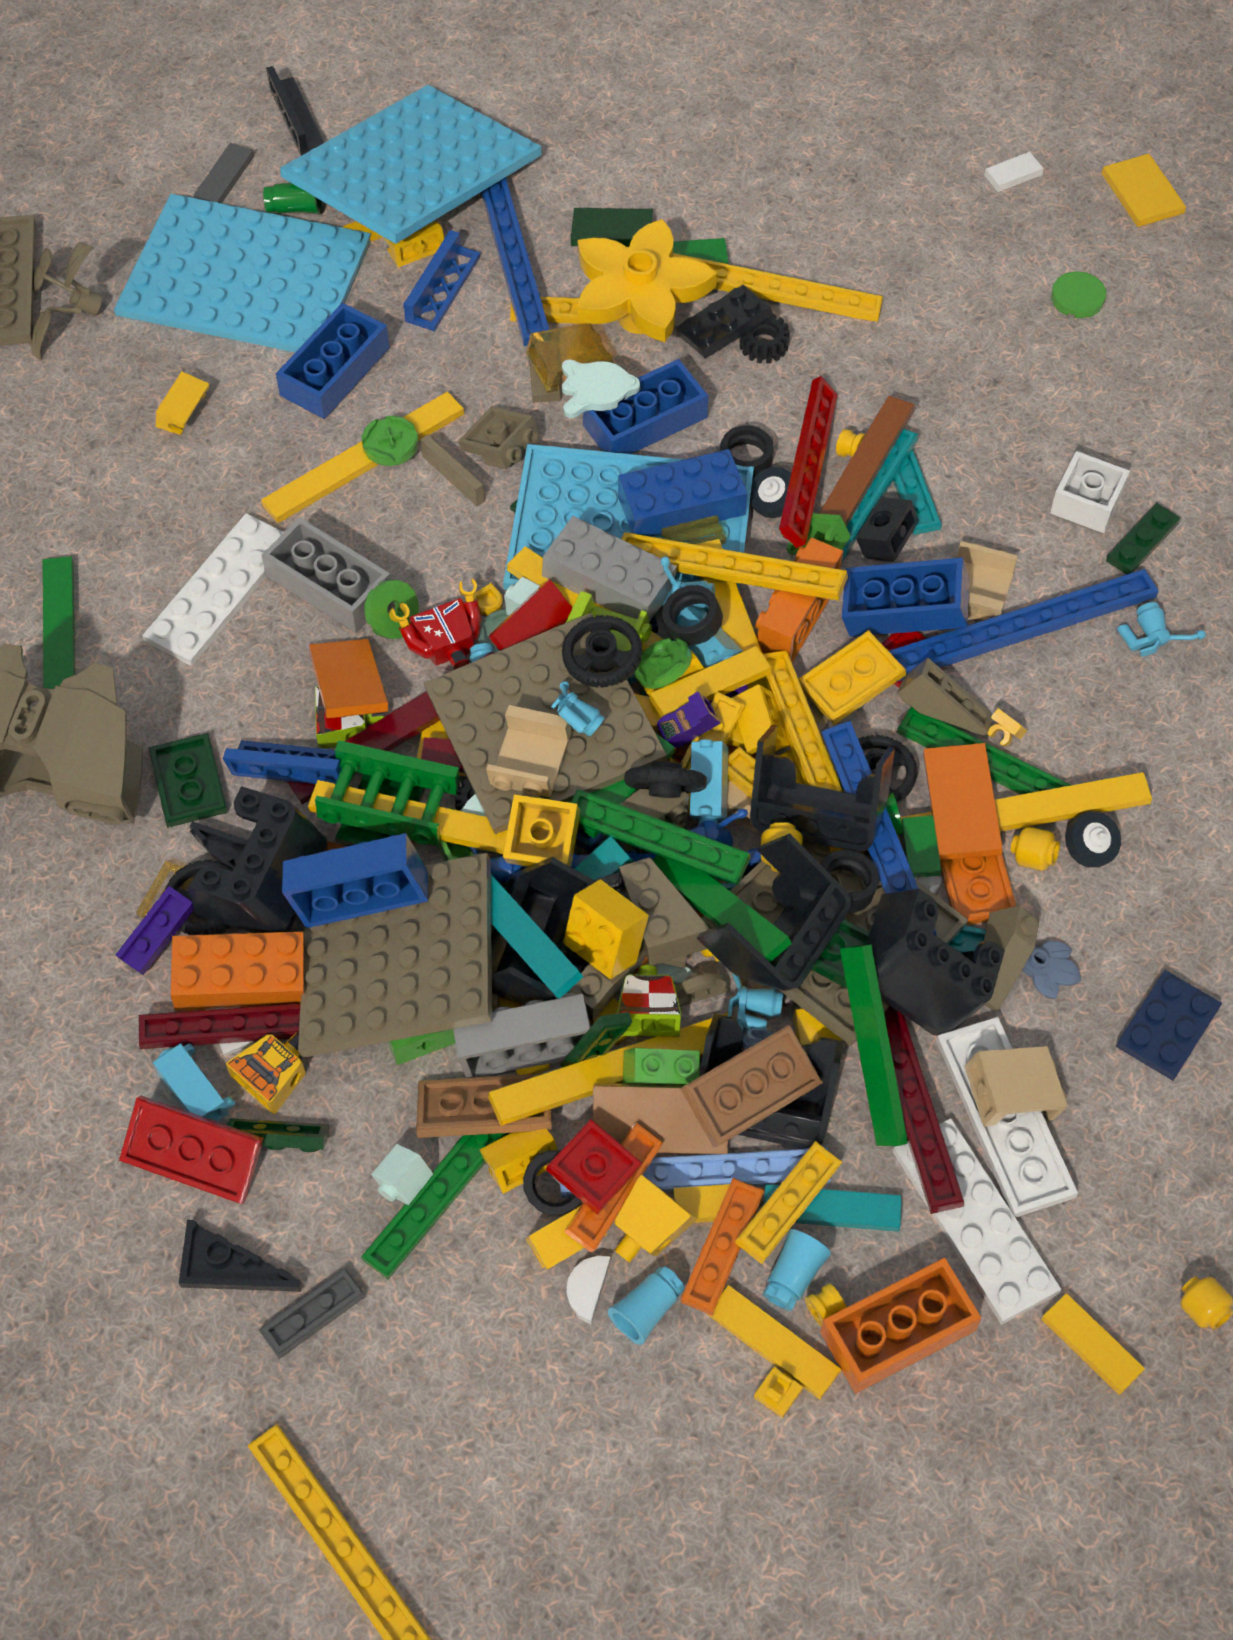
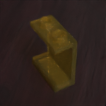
(552, 347)

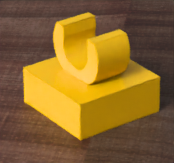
(1008, 725)
(778, 1392)

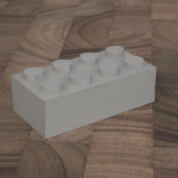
(608, 568)
(323, 572)
(523, 1036)

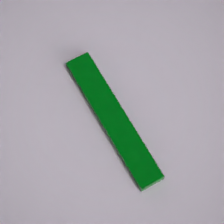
(58, 620)
(1003, 767)
(661, 838)
(724, 907)
(873, 1045)
(429, 1204)

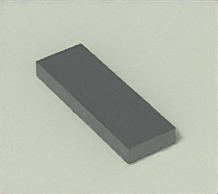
(224, 173)
(312, 1313)

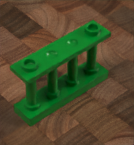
(394, 767)

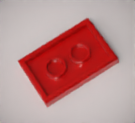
(537, 614)

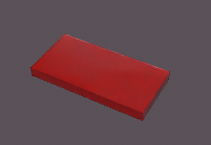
(191, 1149)

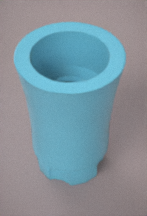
(795, 1269)
(646, 1304)

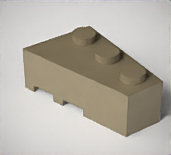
(671, 920)

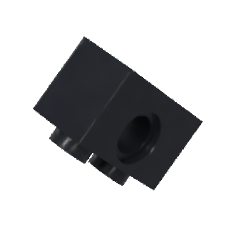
(887, 529)

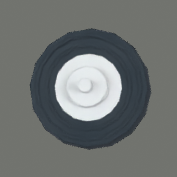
(770, 491)
(1093, 839)

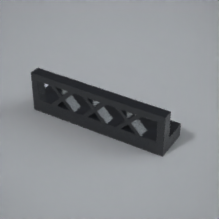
(294, 112)

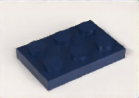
(1168, 1025)

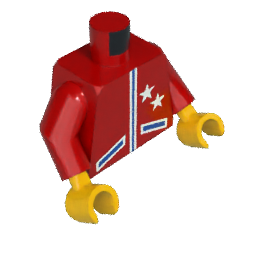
(443, 631)

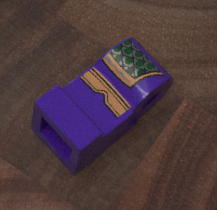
(688, 721)

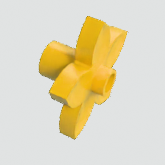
(639, 281)

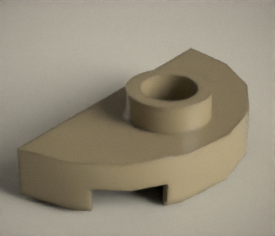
(700, 987)

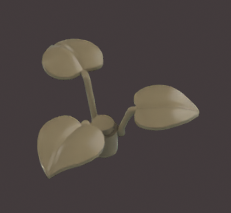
(81, 297)

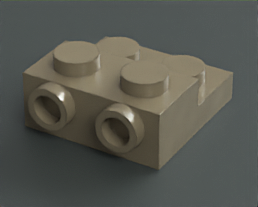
(500, 436)

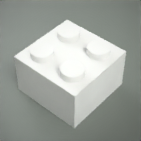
(1089, 492)

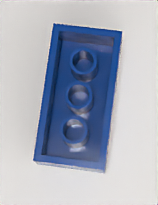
(333, 360)
(663, 406)
(682, 493)
(906, 597)
(355, 881)

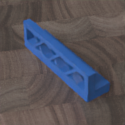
(433, 276)
(282, 762)

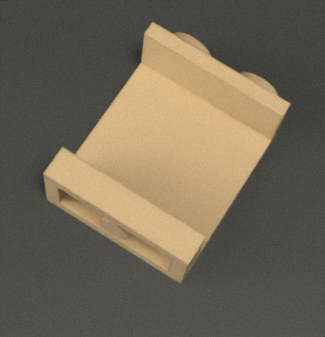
(989, 579)
(530, 752)
(1015, 1083)

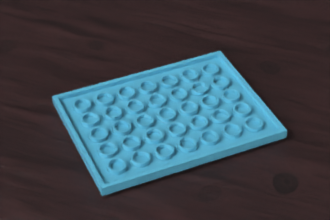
(410, 163)
(241, 273)
(585, 485)

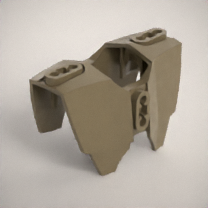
(68, 742)

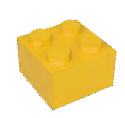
(541, 831)
(605, 929)

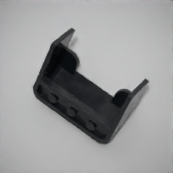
(817, 812)
(810, 917)

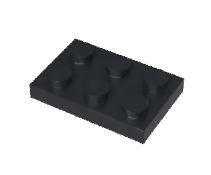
(724, 321)

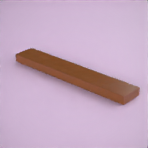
(868, 458)

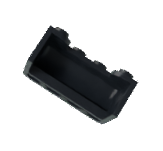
(252, 892)
(546, 896)
(922, 972)
(801, 1120)

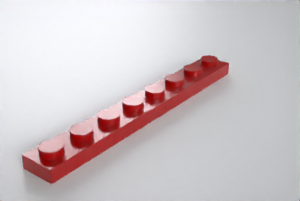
(808, 463)

